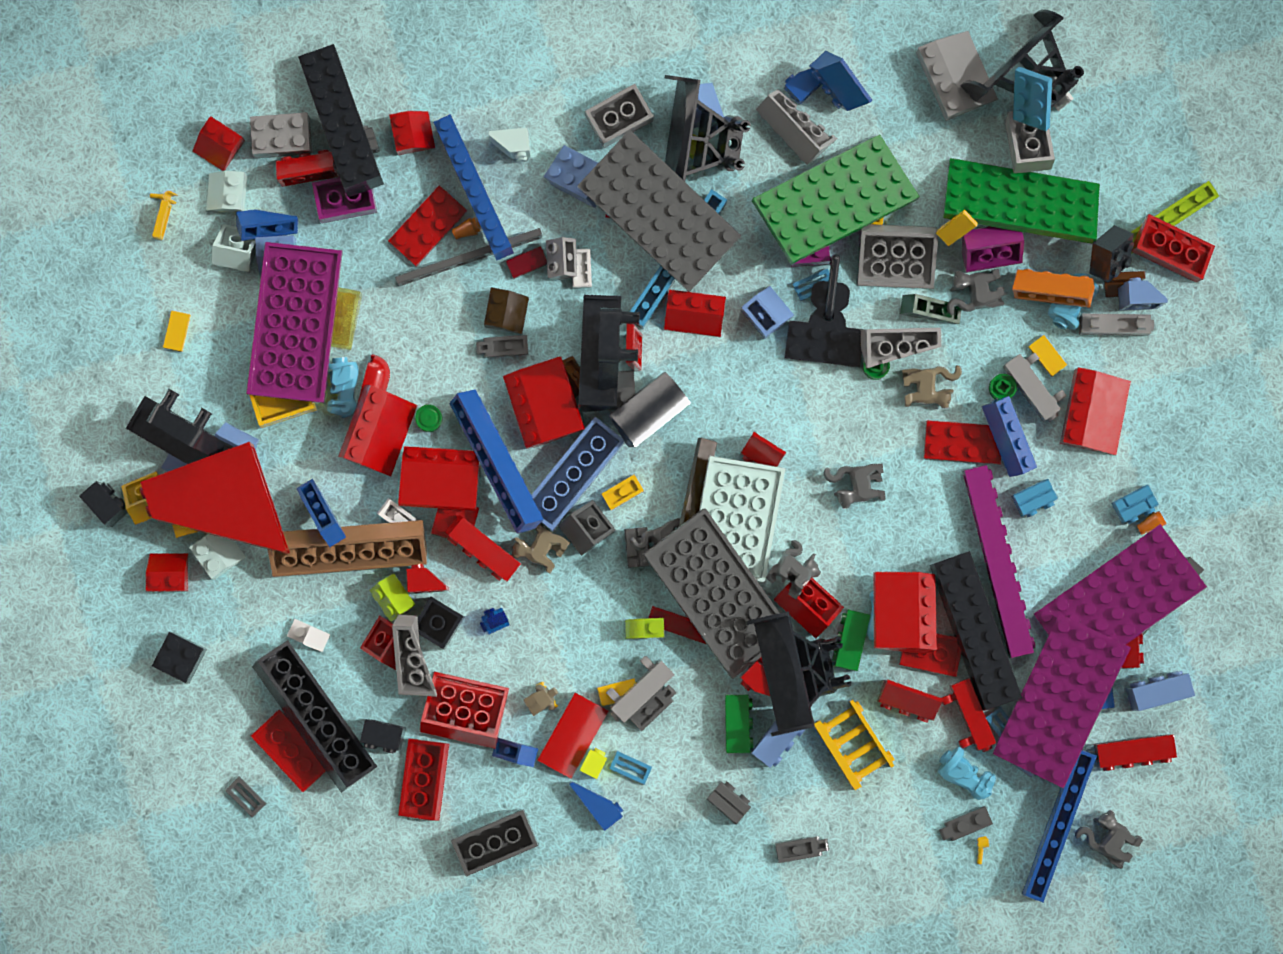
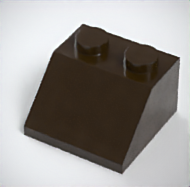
(506, 311)

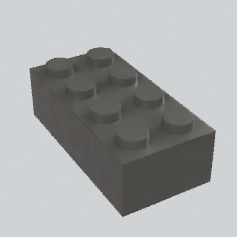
(495, 842)

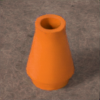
(468, 228)
(1151, 522)

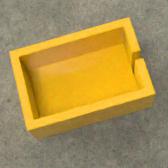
(276, 410)

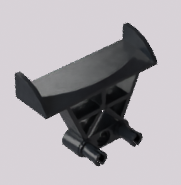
(1065, 78)
(681, 132)
(602, 352)
(174, 433)
(795, 671)

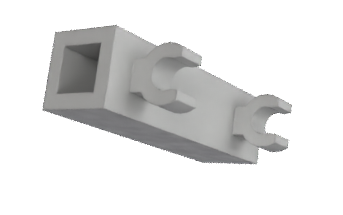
(1116, 324)
(1032, 387)
(626, 705)

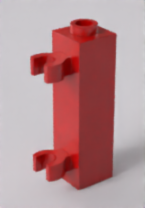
(972, 714)

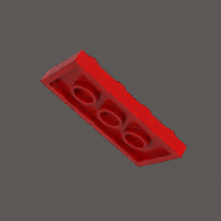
(427, 225)
(960, 442)
(288, 750)

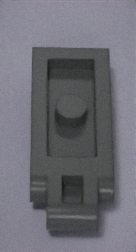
(503, 346)
(653, 707)
(966, 824)
(801, 849)

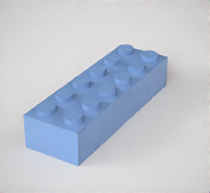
(576, 472)

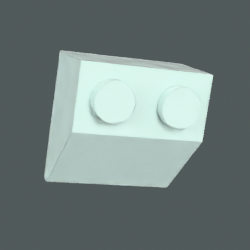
(512, 143)
(226, 191)
(231, 251)
(217, 554)

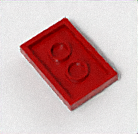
(942, 661)

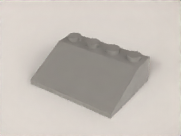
(948, 65)
(897, 256)

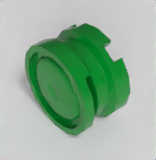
(876, 372)
(1002, 386)
(428, 418)

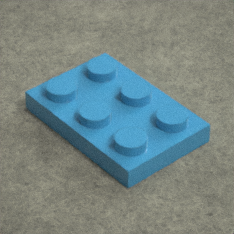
(1032, 98)

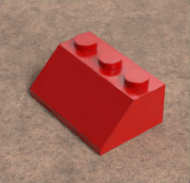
(306, 168)
(694, 313)
(813, 607)
(909, 701)

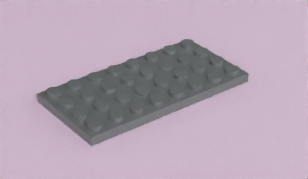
(659, 210)
(713, 589)

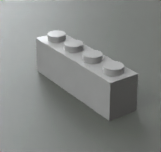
(795, 127)
(891, 344)
(411, 668)

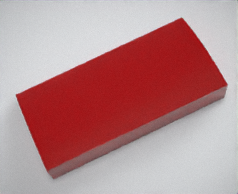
(1173, 248)
(573, 735)
(423, 779)

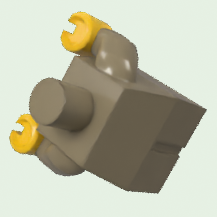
(541, 699)

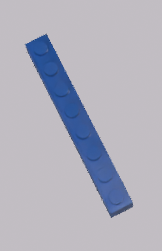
(473, 187)
(496, 461)
(1058, 829)

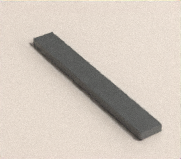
(464, 258)

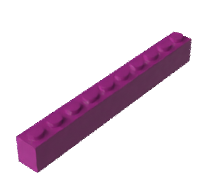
(998, 561)

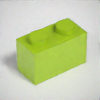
(392, 597)

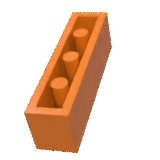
(1053, 288)

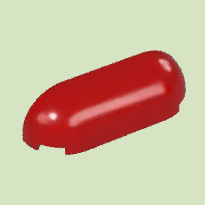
(376, 373)

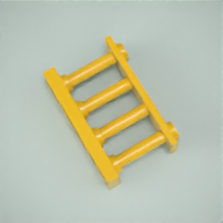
(845, 761)

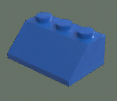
(839, 82)

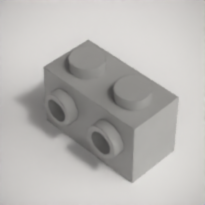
(561, 258)

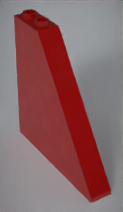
(220, 498)

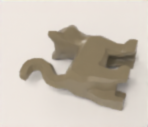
(926, 385)
(540, 547)

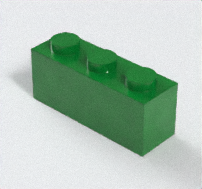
(853, 638)
(738, 723)

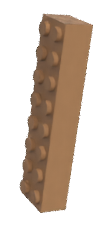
(363, 548)

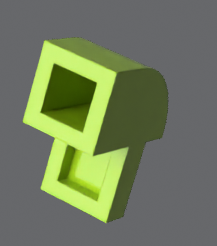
(644, 628)

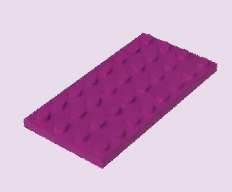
(294, 322)
(1129, 590)
(1061, 700)

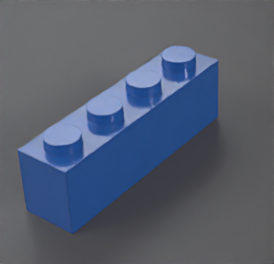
(1009, 436)
(321, 513)

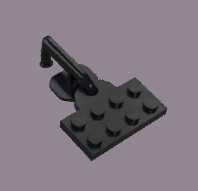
(822, 339)

